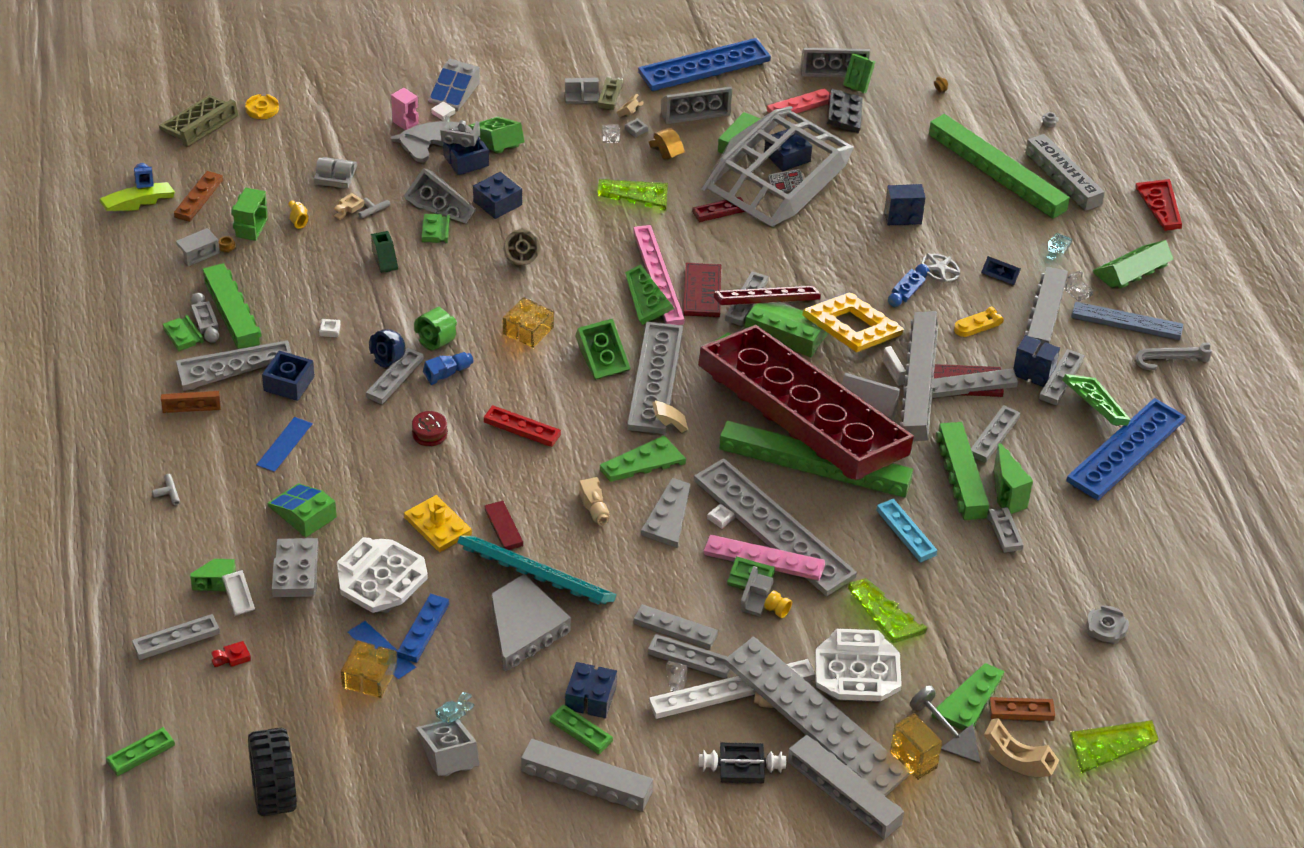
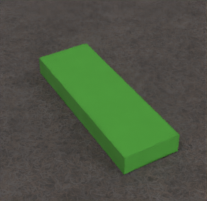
(581, 729)
(140, 751)

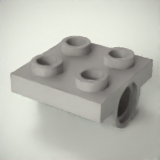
(334, 172)

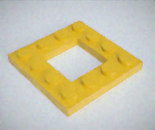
(825, 316)

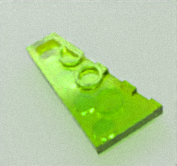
(640, 191)
(885, 612)
(1105, 744)

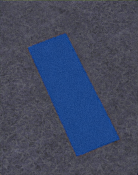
(284, 444)
(366, 633)

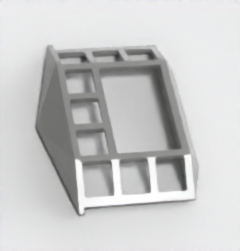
(805, 191)

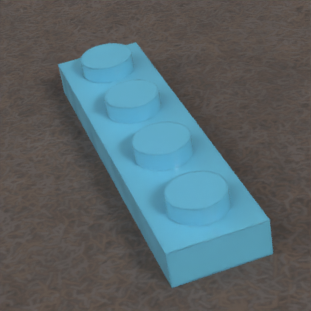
(906, 530)

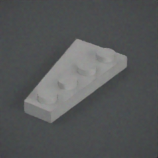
(668, 515)

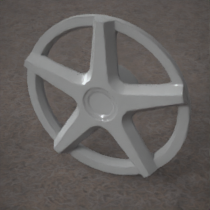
(941, 267)

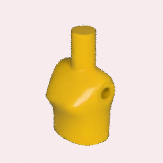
(298, 214)

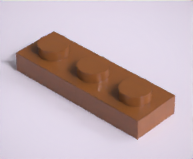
(190, 401)
(1021, 709)

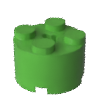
(435, 328)

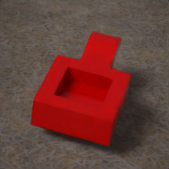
(232, 654)

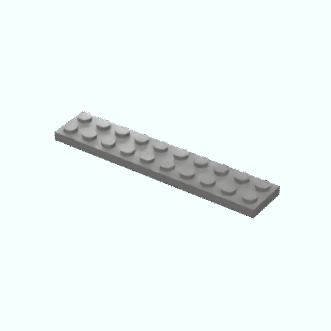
(772, 522)
(816, 715)

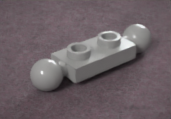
(204, 317)

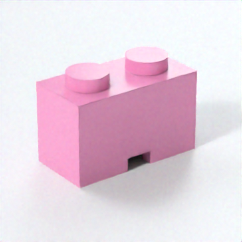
(404, 109)

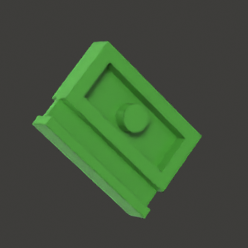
(859, 73)
(435, 228)
(182, 333)
(742, 569)

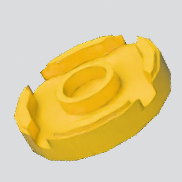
(262, 106)

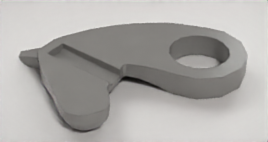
(418, 139)

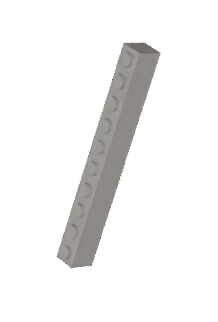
(920, 375)

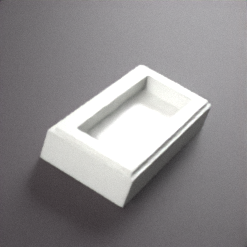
(894, 365)
(238, 593)

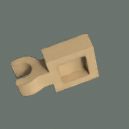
(629, 107)
(348, 204)

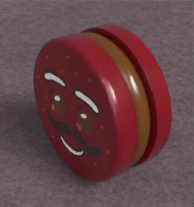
(429, 428)

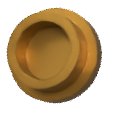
(941, 84)
(226, 244)

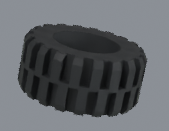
(272, 771)

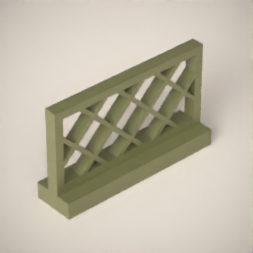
(198, 127)

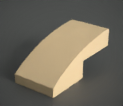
(669, 414)

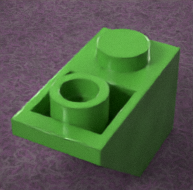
(210, 575)

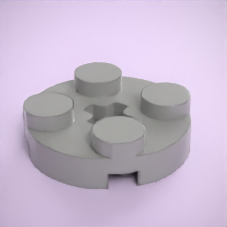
(1097, 628)

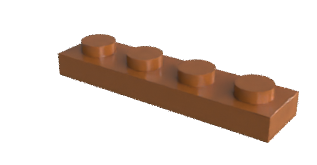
(198, 196)

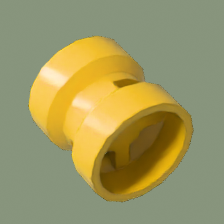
(776, 603)

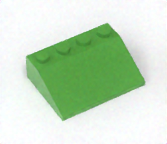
(787, 326)

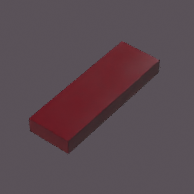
(716, 210)
(503, 525)

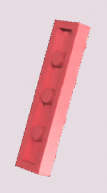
(803, 102)

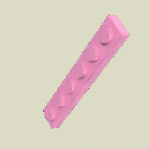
(782, 560)

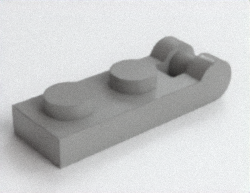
(1005, 530)

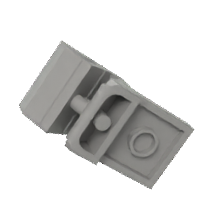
(295, 568)

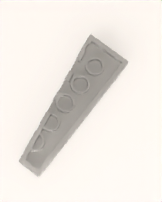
(222, 365)

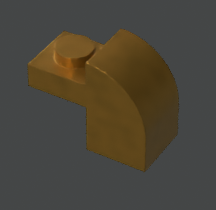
(668, 143)

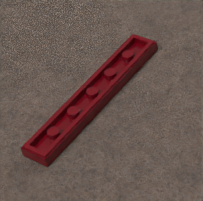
(767, 295)

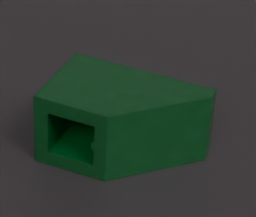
(384, 251)

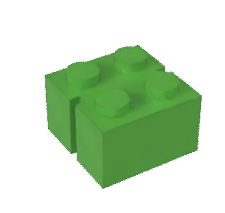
(250, 213)

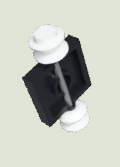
(742, 762)

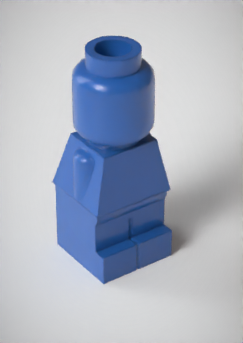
(143, 175)
(445, 366)

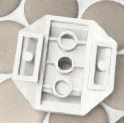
(380, 574)
(857, 666)

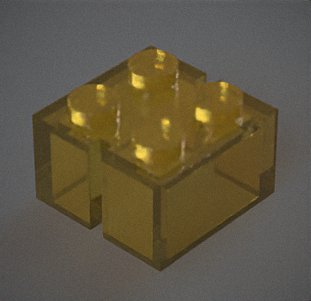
(533, 322)
(373, 664)
(916, 746)

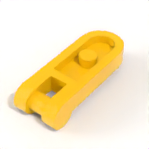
(978, 323)

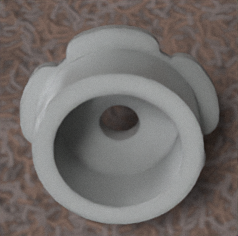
(1050, 119)

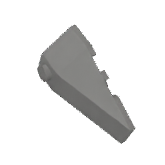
(437, 196)

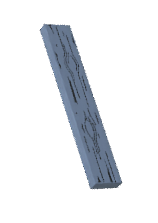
(1127, 320)

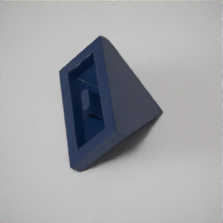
(1001, 270)

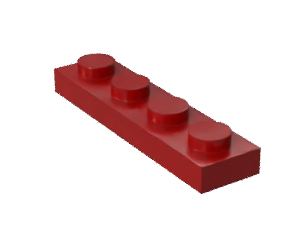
(522, 426)

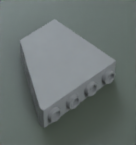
(526, 621)

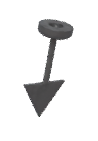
(963, 743)

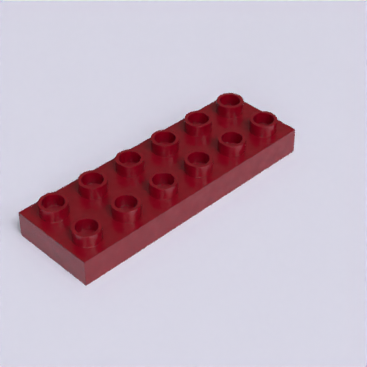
(806, 402)

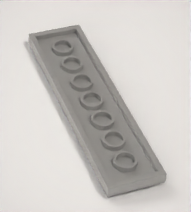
(655, 375)

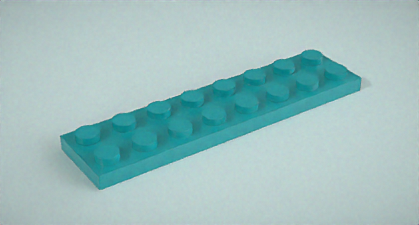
(542, 572)

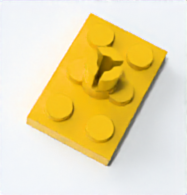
(437, 523)

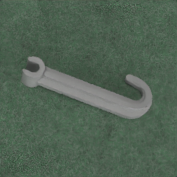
(1203, 353)

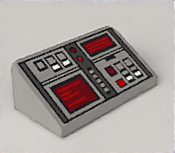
(786, 181)

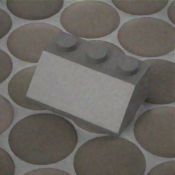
(878, 395)

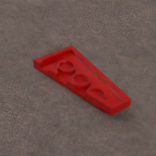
(1161, 202)

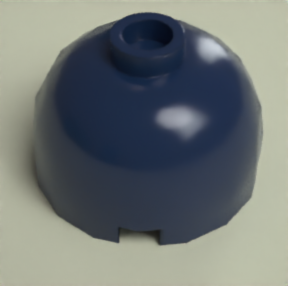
(387, 347)

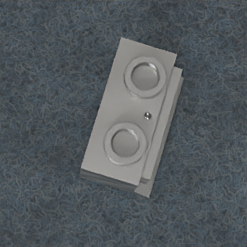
(461, 134)

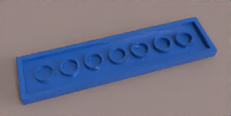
(704, 64)
(1125, 449)

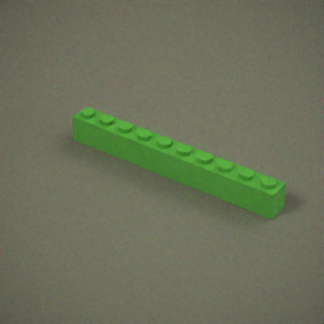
(999, 166)
(797, 455)

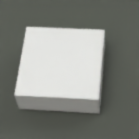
(443, 110)
(329, 328)
(721, 516)

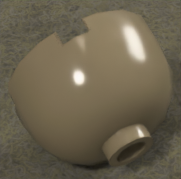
(521, 247)

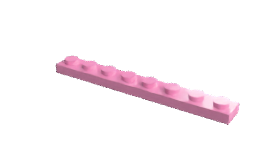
(657, 270)

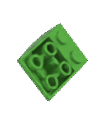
(1011, 482)

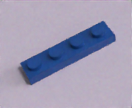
(423, 628)

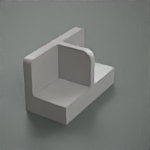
(581, 90)
(198, 246)
(755, 593)

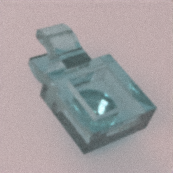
(1057, 244)
(454, 710)

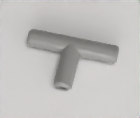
(372, 208)
(170, 489)

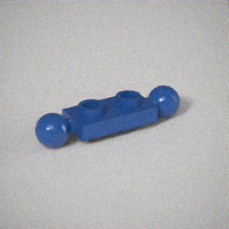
(908, 285)

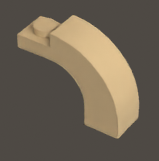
(1018, 757)

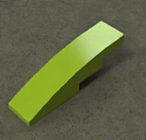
(132, 197)

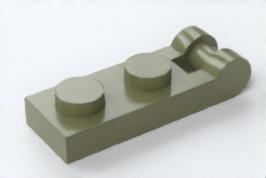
(610, 93)

